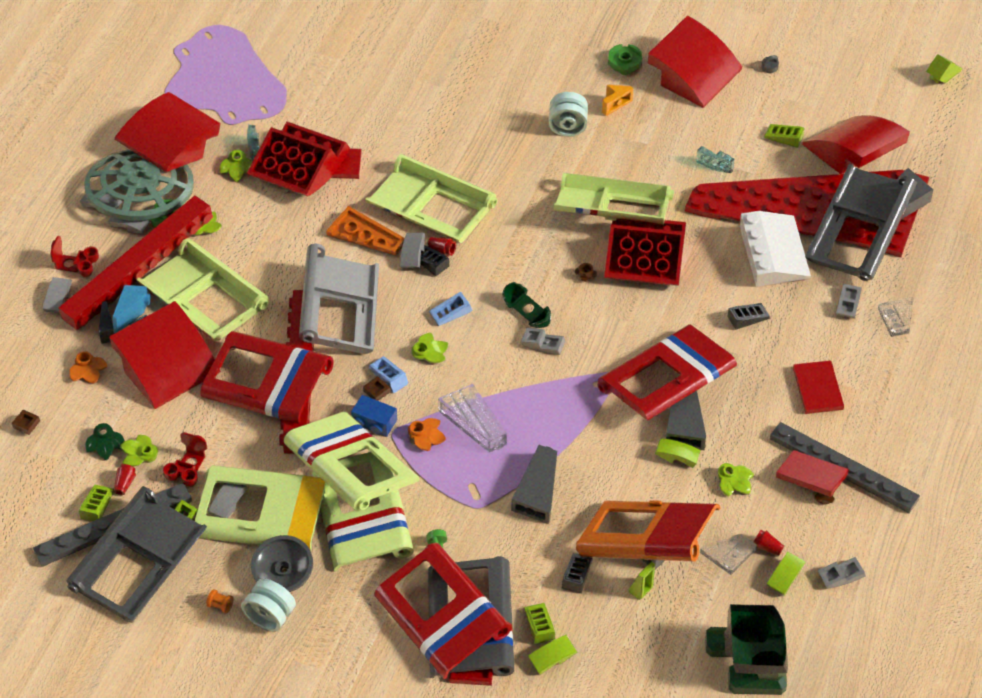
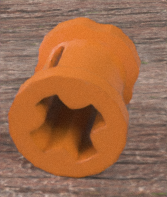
(219, 601)

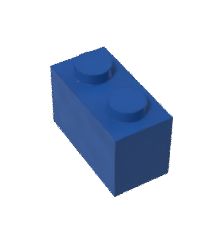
(375, 415)

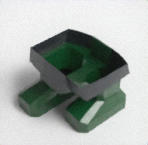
(758, 648)

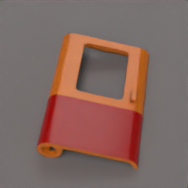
(667, 537)

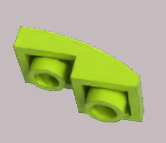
(673, 450)
(786, 573)
(552, 653)

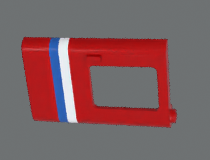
(687, 353)
(284, 385)
(455, 628)

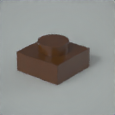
(376, 389)
(26, 422)

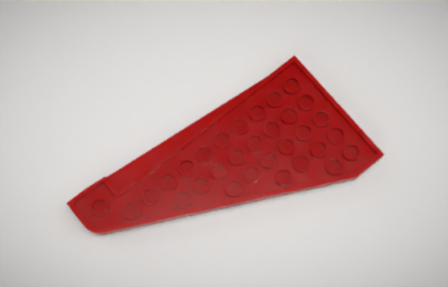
(801, 197)

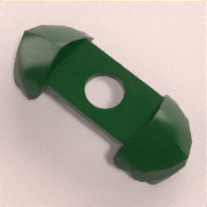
(516, 297)

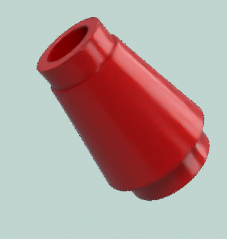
(443, 245)
(124, 478)
(768, 543)

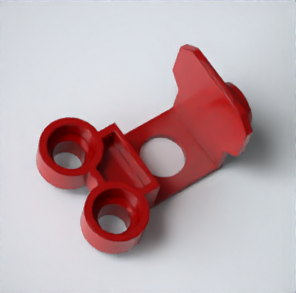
(82, 261)
(195, 449)

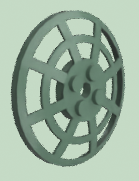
(129, 181)

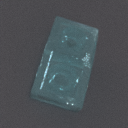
(253, 141)
(720, 162)

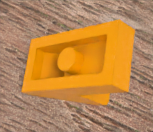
(616, 97)

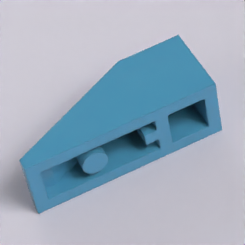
(130, 306)

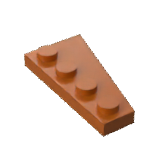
(364, 231)

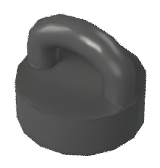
(770, 64)

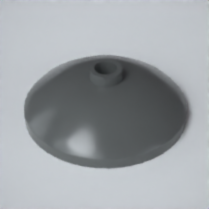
(283, 553)

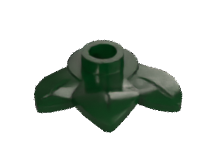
(104, 443)

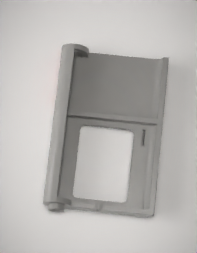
(341, 282)

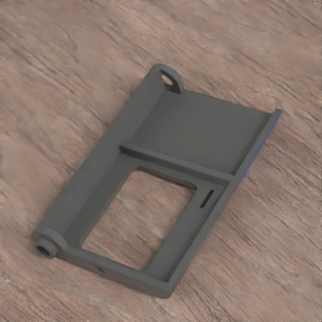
(149, 530)

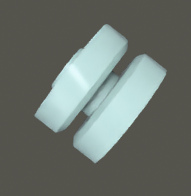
(568, 114)
(268, 605)

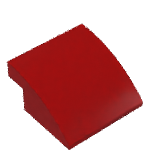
(694, 62)
(168, 132)
(857, 141)
(298, 158)
(645, 251)
(163, 354)

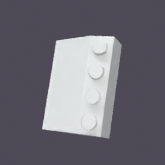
(773, 248)

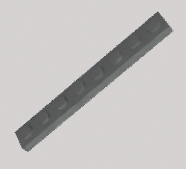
(857, 473)
(92, 532)

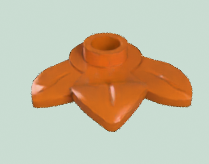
(87, 367)
(427, 434)

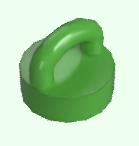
(437, 536)

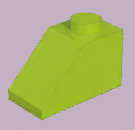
(942, 69)

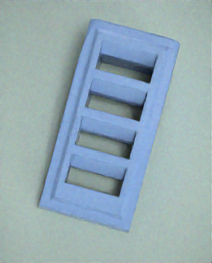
(454, 301)
(390, 374)

